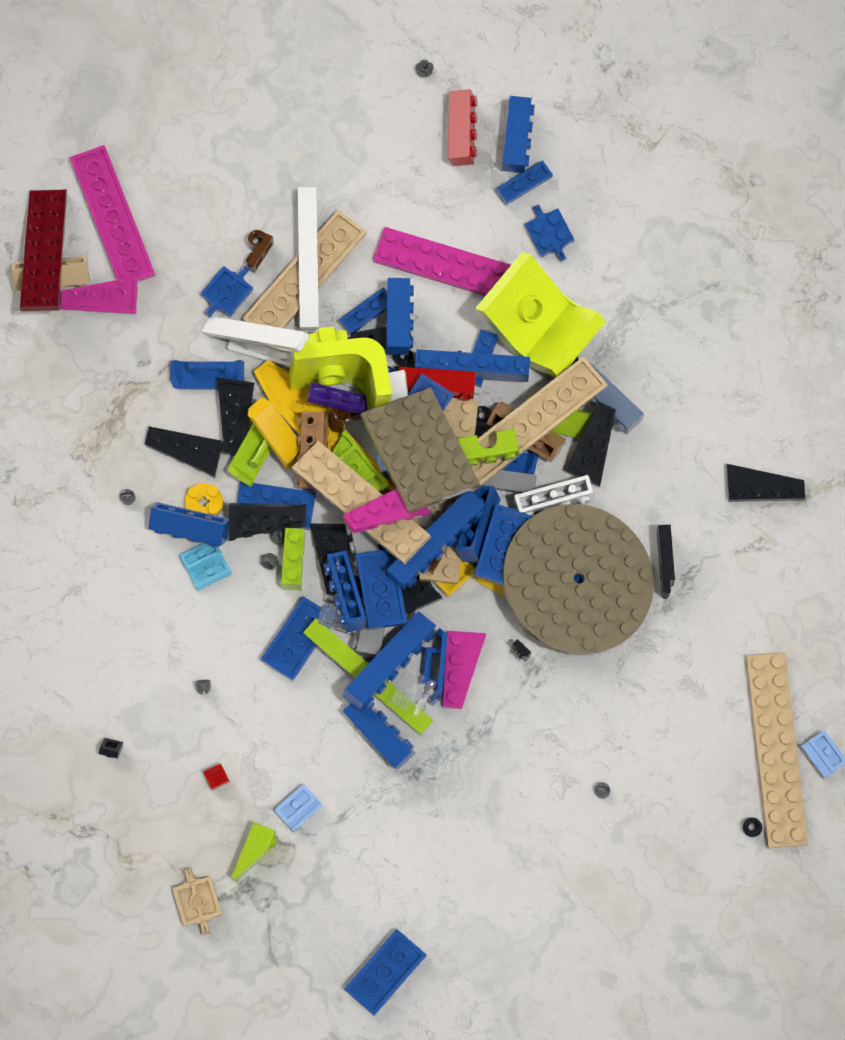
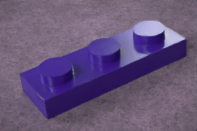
(336, 398)

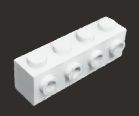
(567, 492)

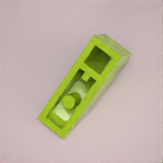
(255, 848)

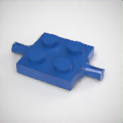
(549, 233)
(227, 291)

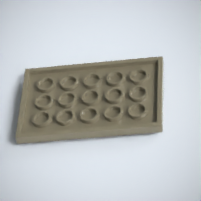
(420, 450)

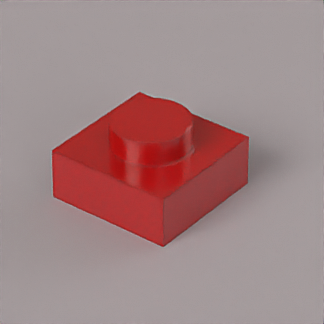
(216, 777)

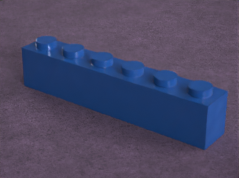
(484, 365)
(443, 534)
(389, 661)

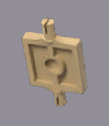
(197, 901)

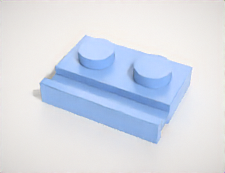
(824, 754)
(298, 808)

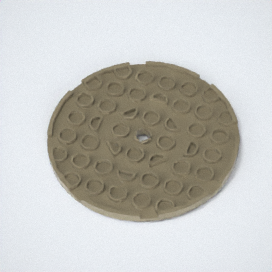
(542, 585)

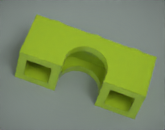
(505, 448)
(293, 559)

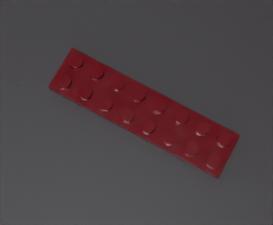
(43, 250)

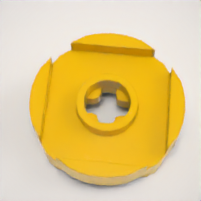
(206, 491)

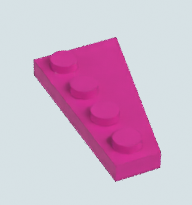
(110, 296)
(380, 511)
(461, 661)

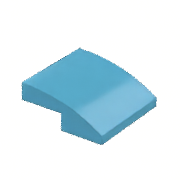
(205, 565)

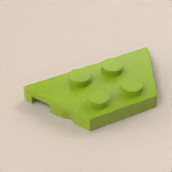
(354, 457)

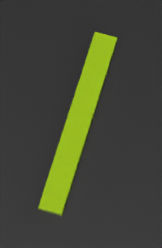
(354, 664)

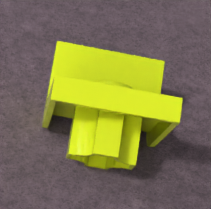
(538, 318)
(334, 359)

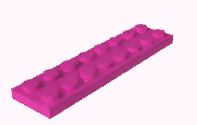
(112, 214)
(438, 262)

